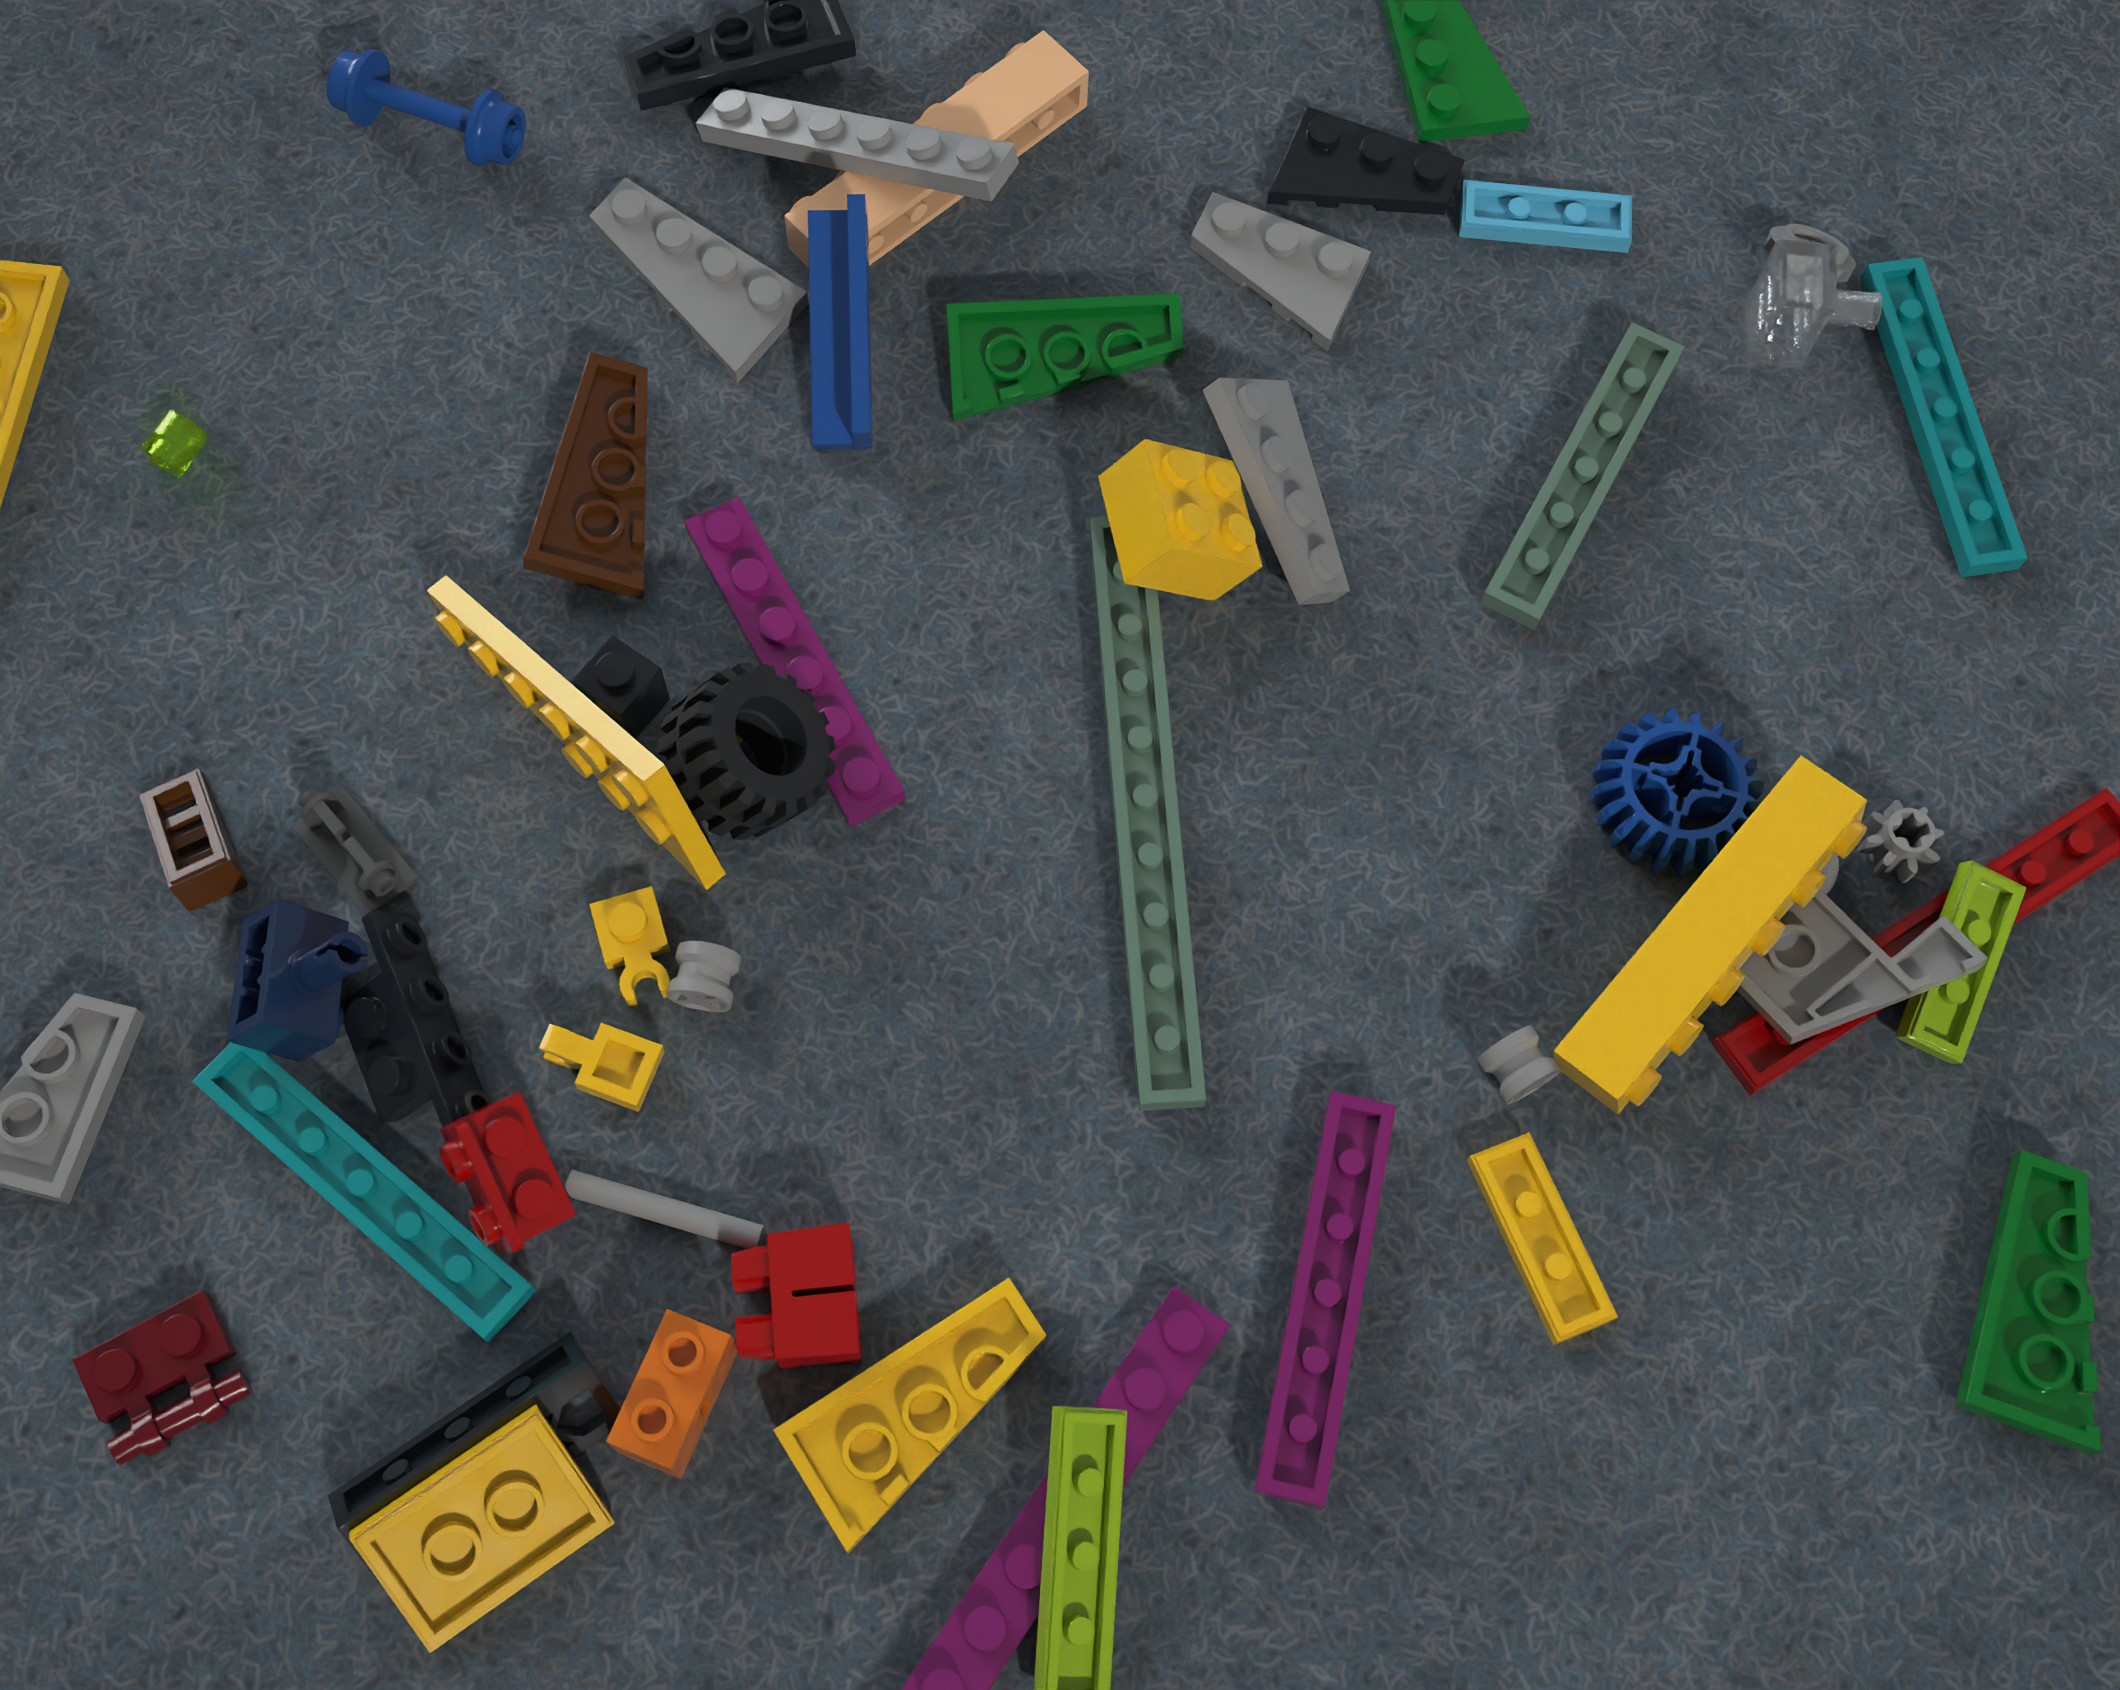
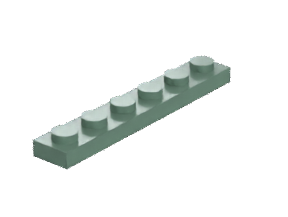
(1582, 476)

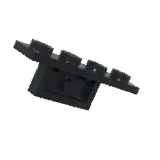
(408, 1030)

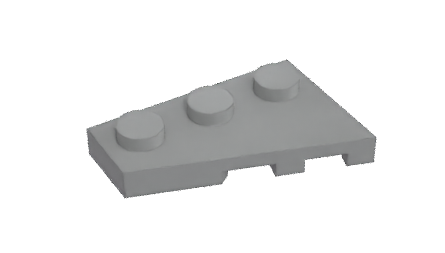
(1288, 264)

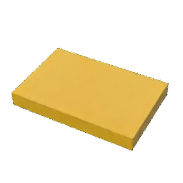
(481, 1528)

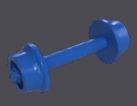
(362, 86)

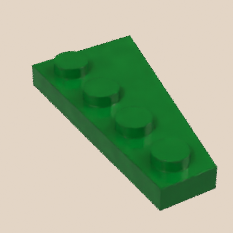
(1047, 346)
(2033, 1315)

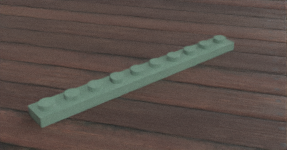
(1147, 837)

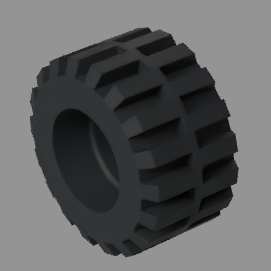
(779, 729)

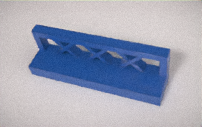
(840, 326)

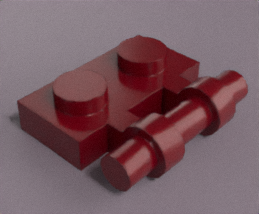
(151, 1360)

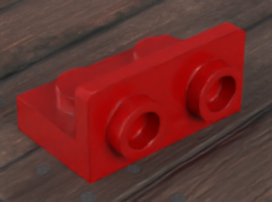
(505, 1174)

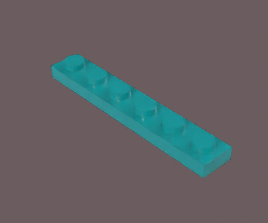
(1944, 420)
(366, 1188)

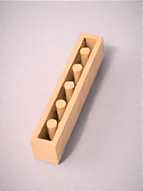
(1011, 103)

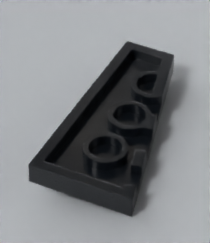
(740, 50)

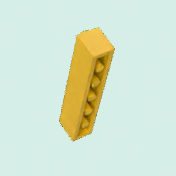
(1710, 935)

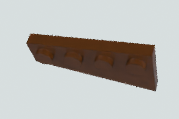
(595, 495)

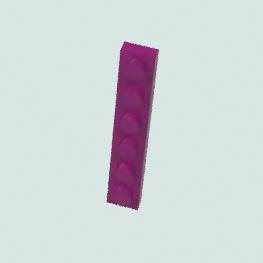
(785, 639)
(1325, 1301)

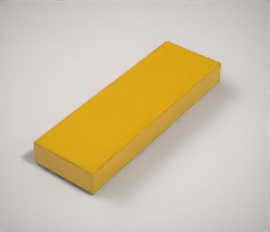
(1541, 1238)

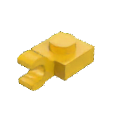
(610, 1066)

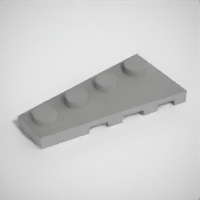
(712, 286)
(1277, 469)

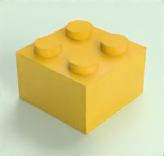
(1179, 521)

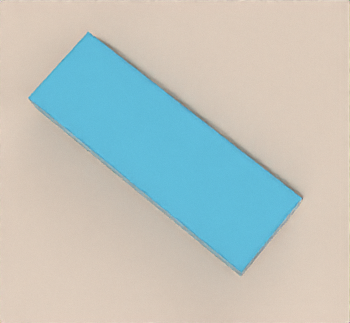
(1545, 216)

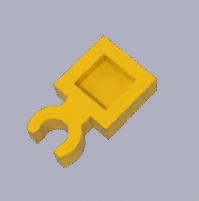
(631, 935)

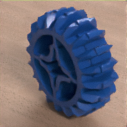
(1624, 785)

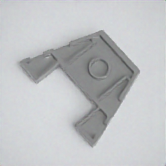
(1833, 972)

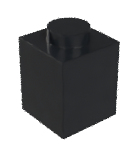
(623, 685)

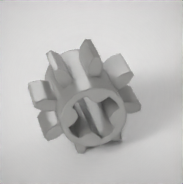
(1901, 841)

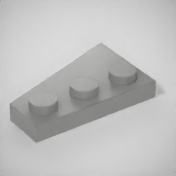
(63, 1095)

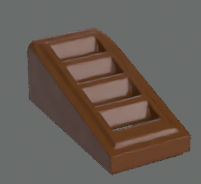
(206, 874)

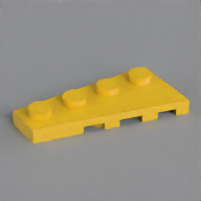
(895, 1418)

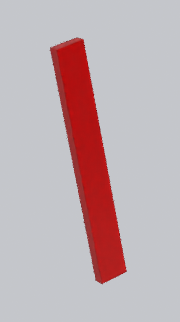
(2043, 863)

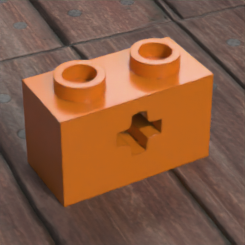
(673, 1393)

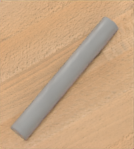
(664, 1210)

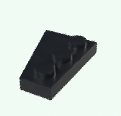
(1355, 164)

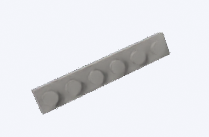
(859, 143)

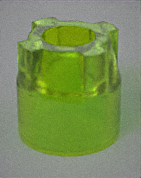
(174, 443)

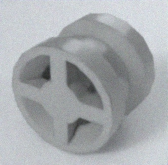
(704, 976)
(1519, 1064)

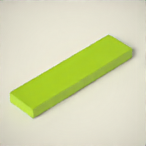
(1080, 1549)

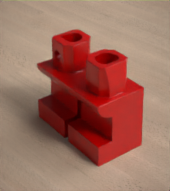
(811, 1298)

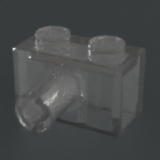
(1796, 301)

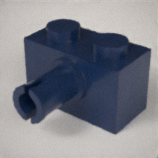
(292, 980)

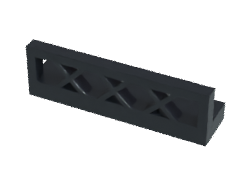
(545, 1380)

